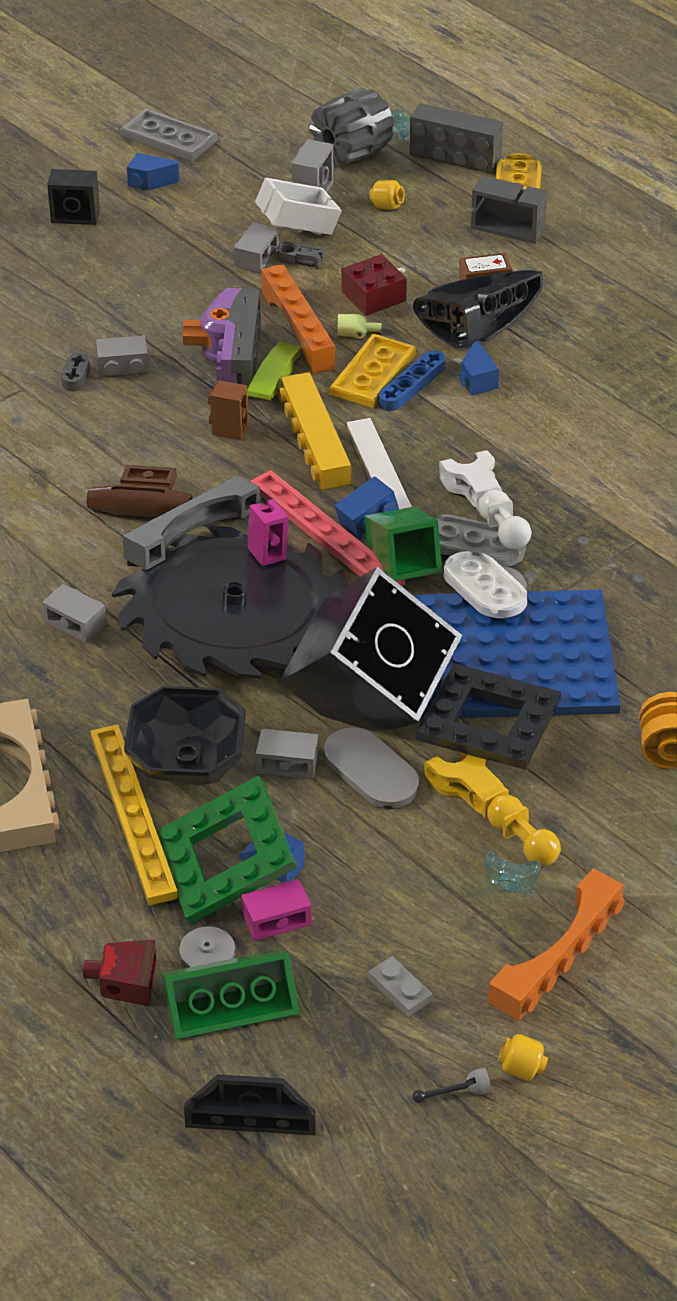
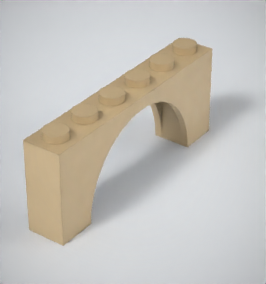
(28, 816)

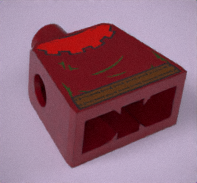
(125, 971)

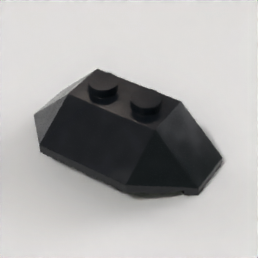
(250, 1106)

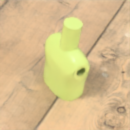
(355, 326)

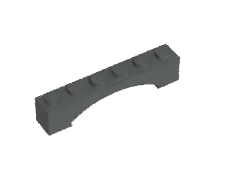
(148, 543)

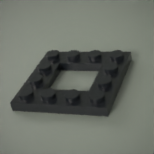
(515, 750)

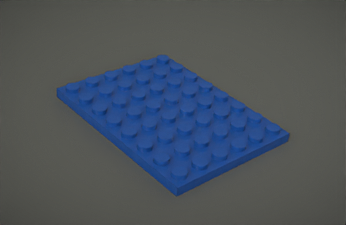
(552, 643)

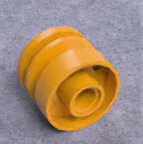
(659, 729)

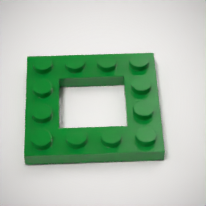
(273, 856)

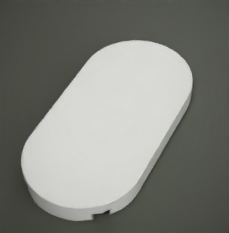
(485, 584)

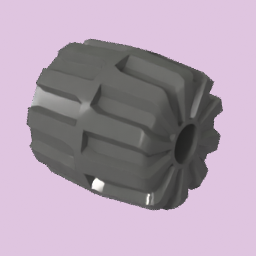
(354, 124)

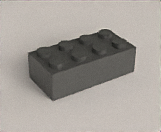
(456, 138)

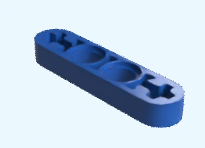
(394, 396)

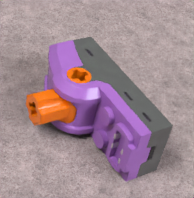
(229, 334)

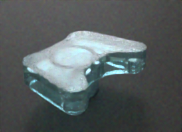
(402, 124)
(511, 876)

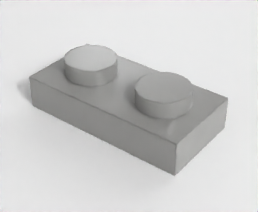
(400, 986)

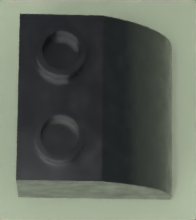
(371, 655)

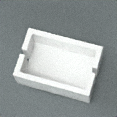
(298, 206)

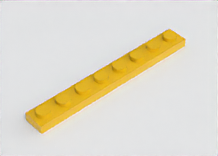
(134, 816)

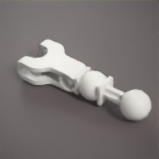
(483, 491)

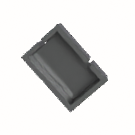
(508, 209)

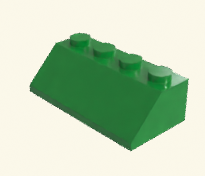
(230, 993)

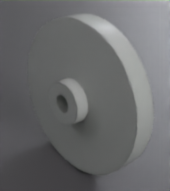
(206, 946)

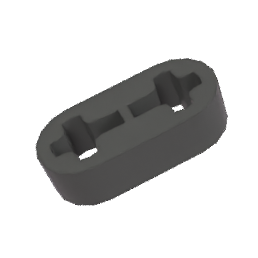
(75, 372)

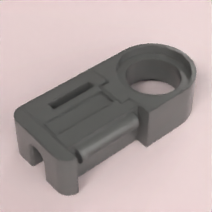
(300, 254)

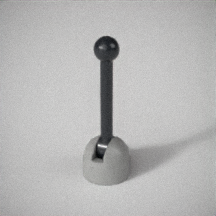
(476, 1082)

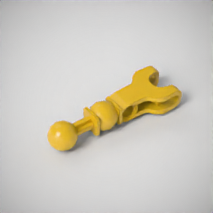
(488, 796)

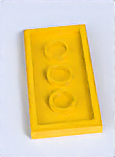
(372, 370)

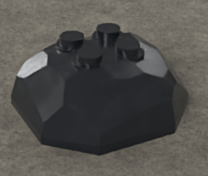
(185, 734)

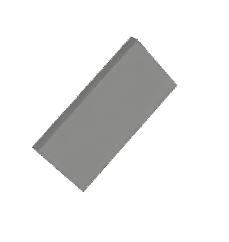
(169, 134)

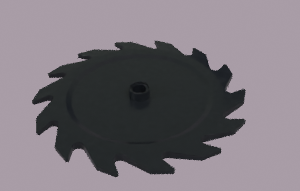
(224, 606)

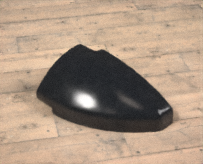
(477, 305)

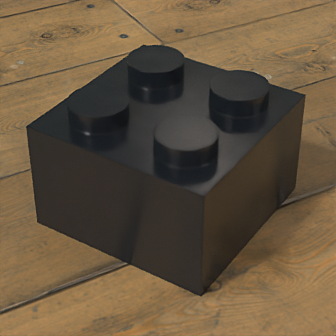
(73, 196)

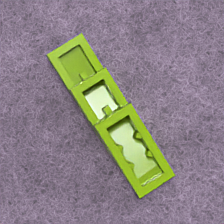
(276, 365)

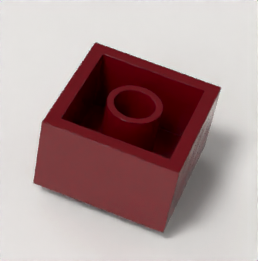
(373, 284)

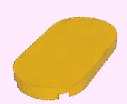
(520, 169)

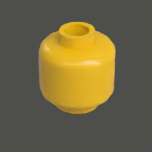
(387, 195)
(522, 1057)

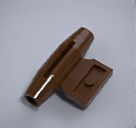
(142, 493)

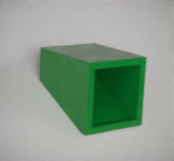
(405, 542)

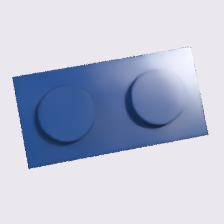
(366, 500)

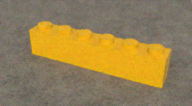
(314, 431)

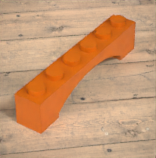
(312, 337)
(520, 986)

